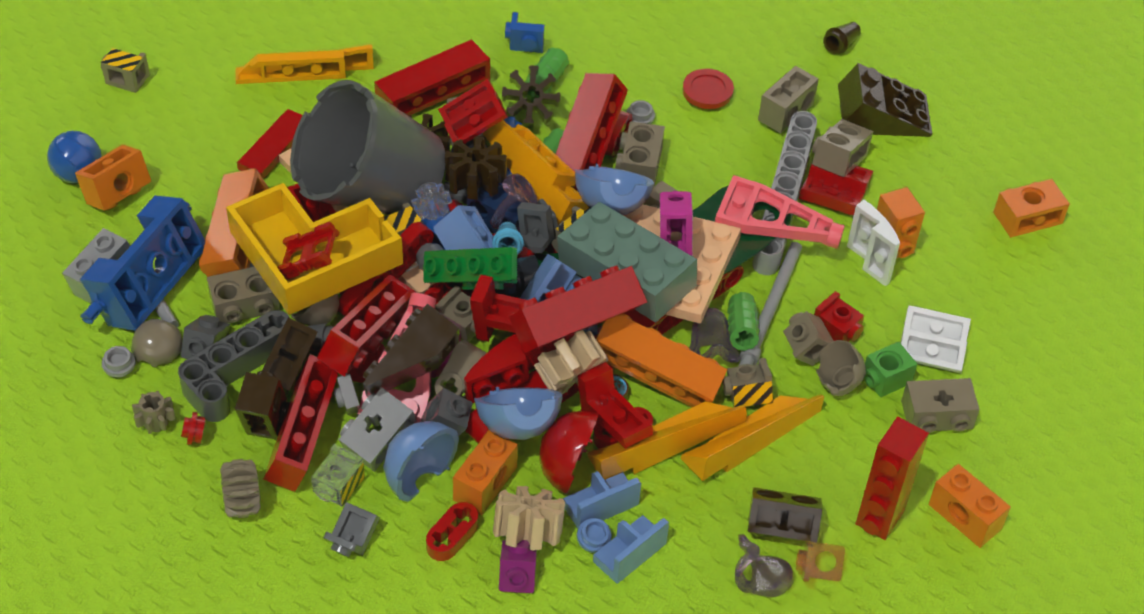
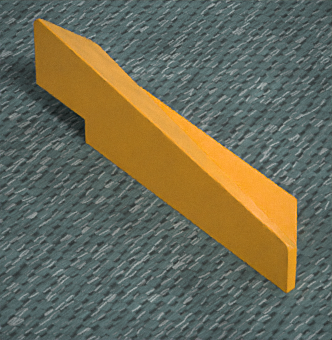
(305, 65)
(540, 166)
(751, 436)
(668, 439)

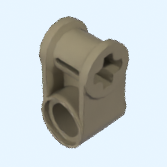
(460, 362)

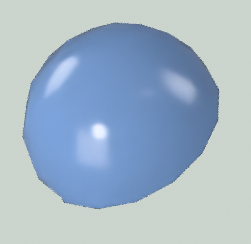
(614, 187)
(519, 411)
(417, 451)

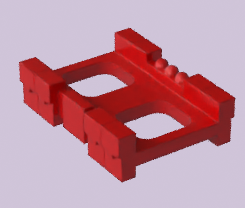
(308, 244)

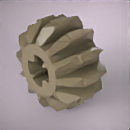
(240, 488)

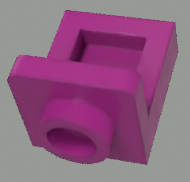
(517, 568)

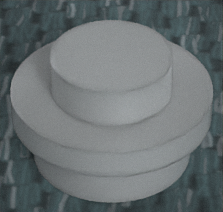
(641, 112)
(118, 361)

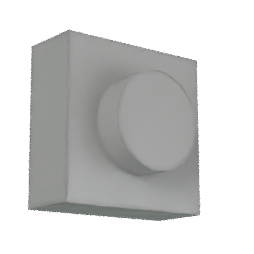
(346, 395)

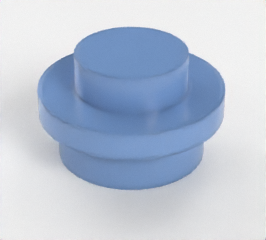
(593, 534)

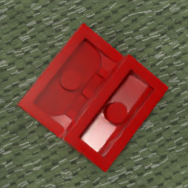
(473, 112)
(834, 190)

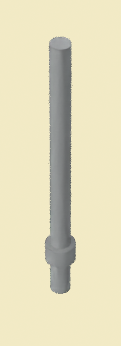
(752, 356)

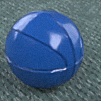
(71, 153)

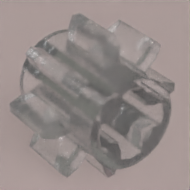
(431, 201)

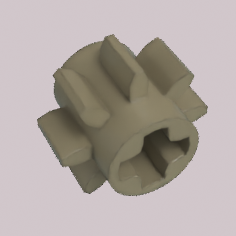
(153, 412)

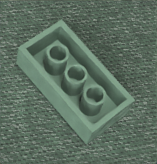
(609, 239)

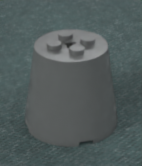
(363, 149)

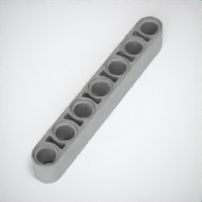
(788, 182)

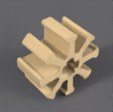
(569, 359)
(528, 517)

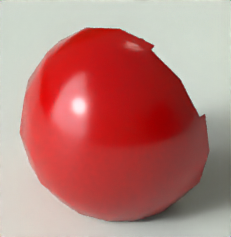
(564, 445)

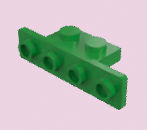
(467, 265)

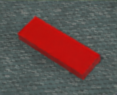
(276, 140)

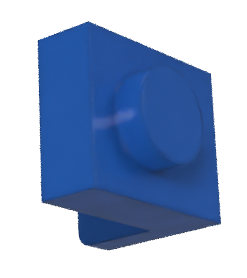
(524, 36)

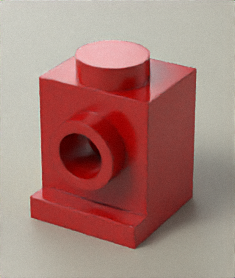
(840, 318)

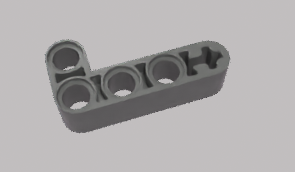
(212, 369)

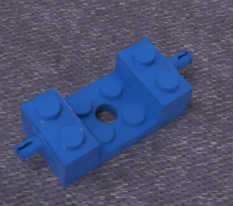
(129, 287)

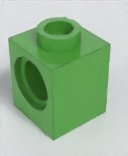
(889, 369)

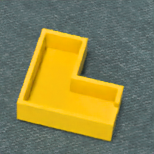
(360, 252)

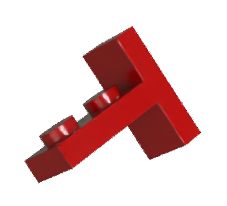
(491, 309)
(614, 411)

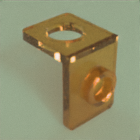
(806, 561)

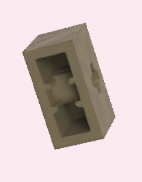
(940, 404)

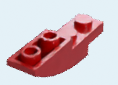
(503, 367)

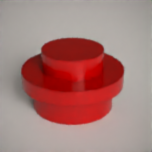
(193, 428)

